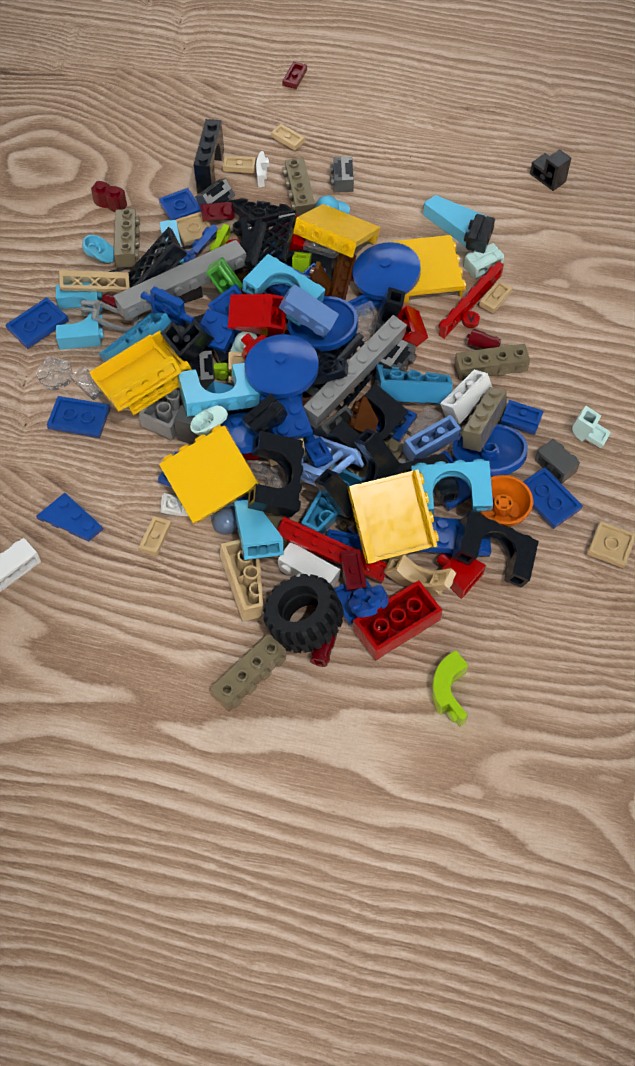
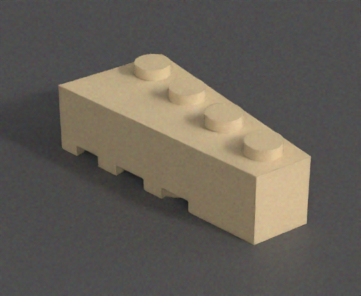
(244, 580)

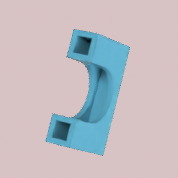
(271, 272)
(84, 333)
(196, 398)
(474, 473)

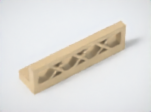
(99, 281)

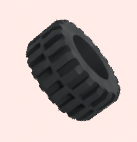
(315, 629)

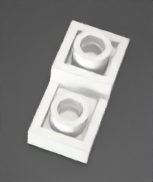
(261, 168)
(171, 505)

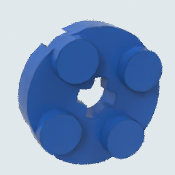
(368, 600)

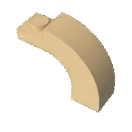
(406, 573)

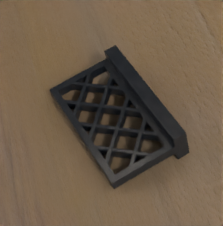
(261, 233)
(162, 261)
(345, 352)

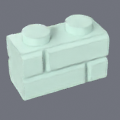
(479, 263)

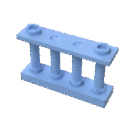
(338, 451)

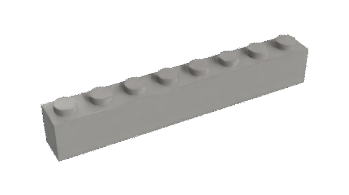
(179, 279)
(359, 367)

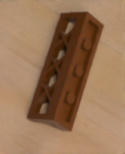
(342, 276)

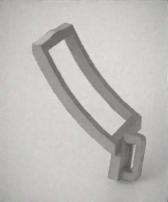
(95, 313)

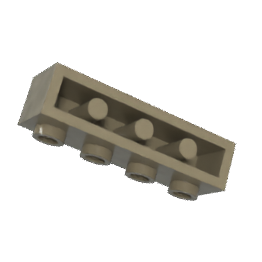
(299, 186)
(126, 238)
(493, 361)
(484, 419)
(248, 672)

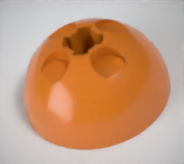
(509, 494)

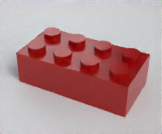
(401, 620)

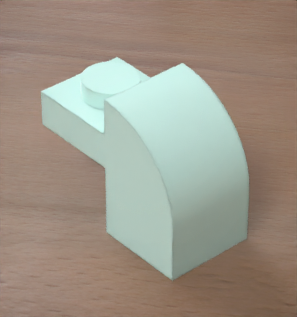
(587, 427)

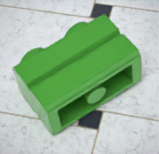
(222, 275)

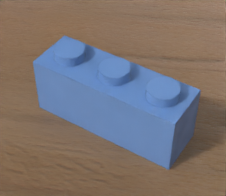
(308, 310)
(431, 439)

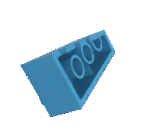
(147, 326)
(413, 385)
(321, 513)

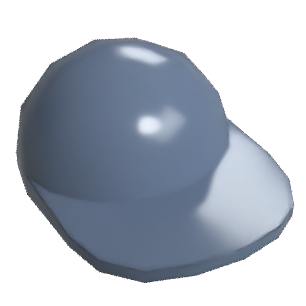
(224, 520)

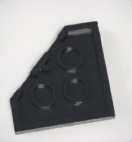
(259, 210)
(330, 368)

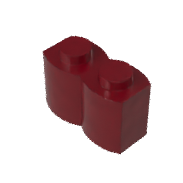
(108, 196)

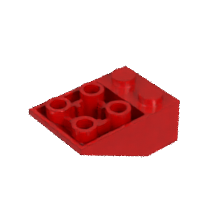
(256, 314)

